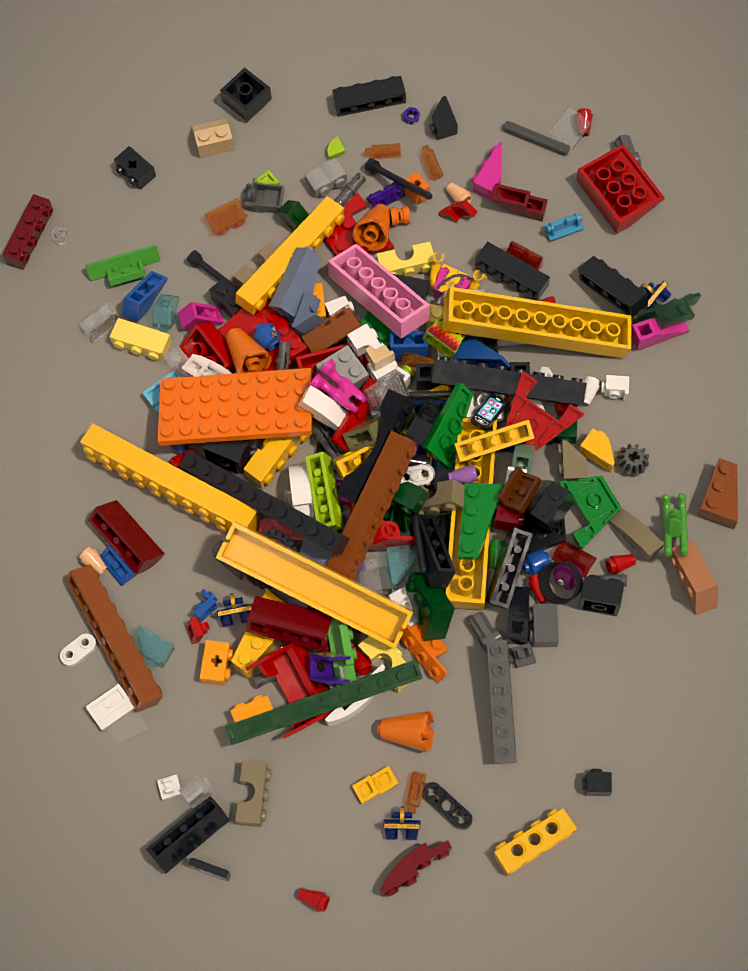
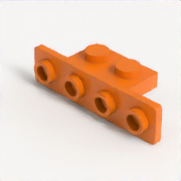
(425, 651)

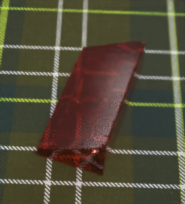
(525, 255)
(578, 557)

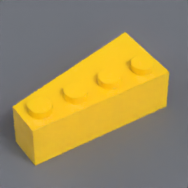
(272, 458)
(253, 647)

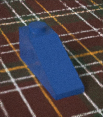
(142, 296)
(476, 352)

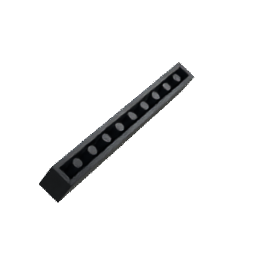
(264, 503)

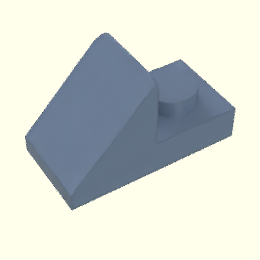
(306, 317)

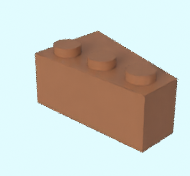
(695, 578)

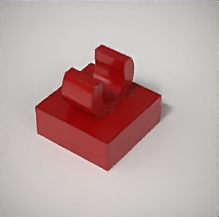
(196, 630)

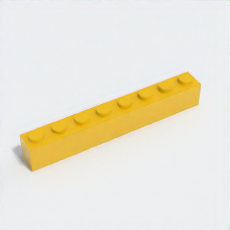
(309, 233)

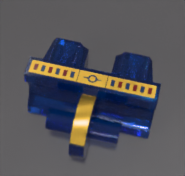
(660, 291)
(226, 614)
(392, 825)

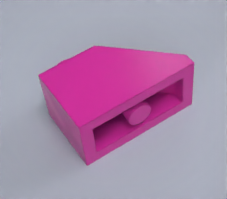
(199, 313)

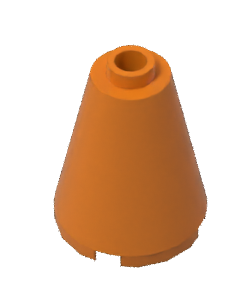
(373, 228)
(246, 352)
(409, 730)

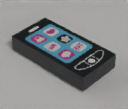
(489, 412)
(209, 869)

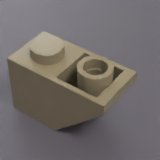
(572, 463)

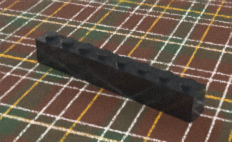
(505, 382)

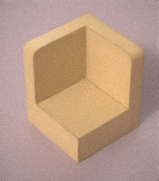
(380, 357)

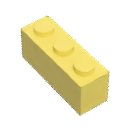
(140, 339)

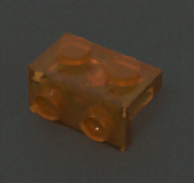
(225, 216)

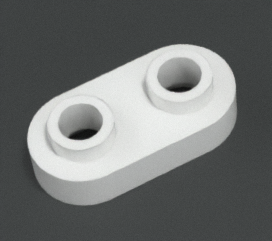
(416, 475)
(79, 651)

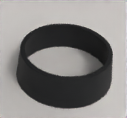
(545, 583)

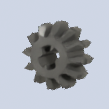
(640, 463)

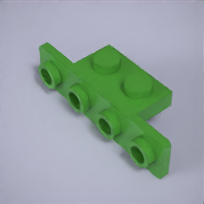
(124, 266)
(339, 641)

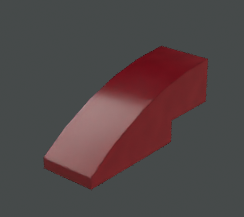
(519, 201)

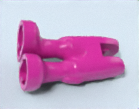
(342, 392)

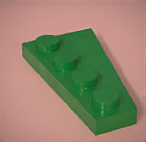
(448, 425)
(476, 518)

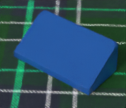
(117, 566)

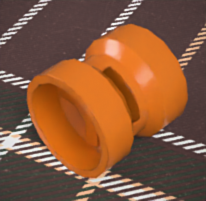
(404, 215)

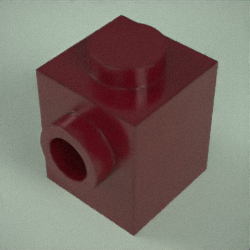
(508, 518)

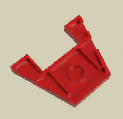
(342, 235)
(543, 424)

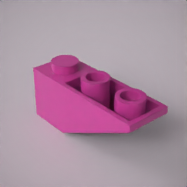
(490, 173)
(649, 333)

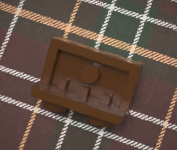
(519, 490)

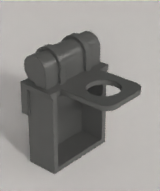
(263, 197)

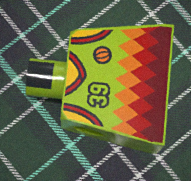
(442, 340)

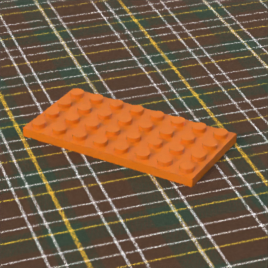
(233, 407)

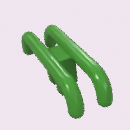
(675, 525)

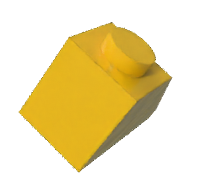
(598, 449)

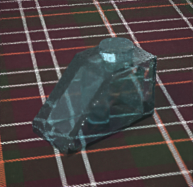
(165, 312)
(400, 563)
(155, 648)

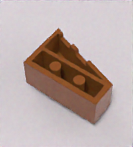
(332, 329)
(721, 496)

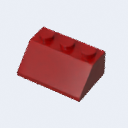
(208, 343)

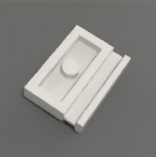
(110, 707)

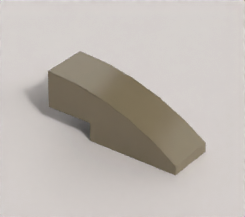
(636, 534)

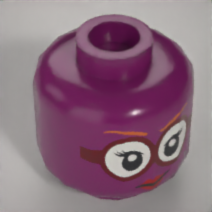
(564, 576)

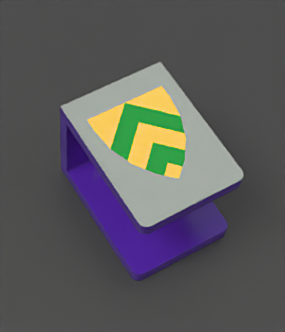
(326, 675)

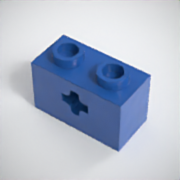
(411, 342)

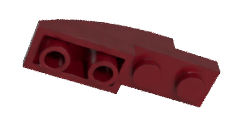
(406, 870)

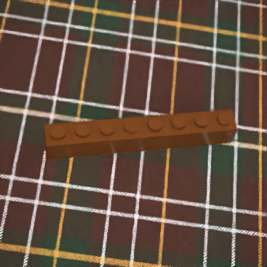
(373, 503)
(114, 638)

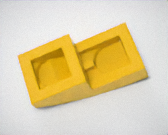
(375, 785)

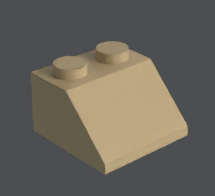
(213, 137)

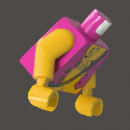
(446, 276)

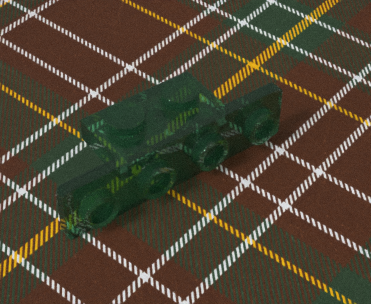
(669, 313)

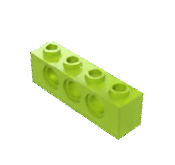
(324, 490)

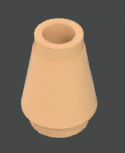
(458, 193)
(91, 556)

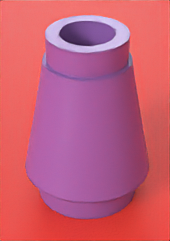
(464, 475)

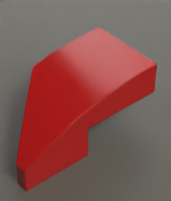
(458, 210)

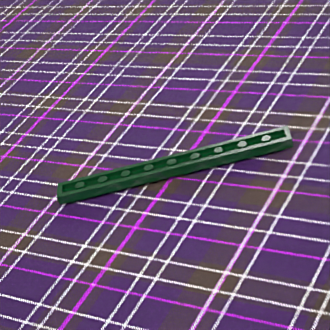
(323, 702)

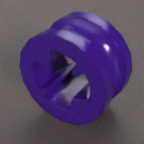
(411, 110)

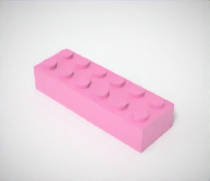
(378, 290)

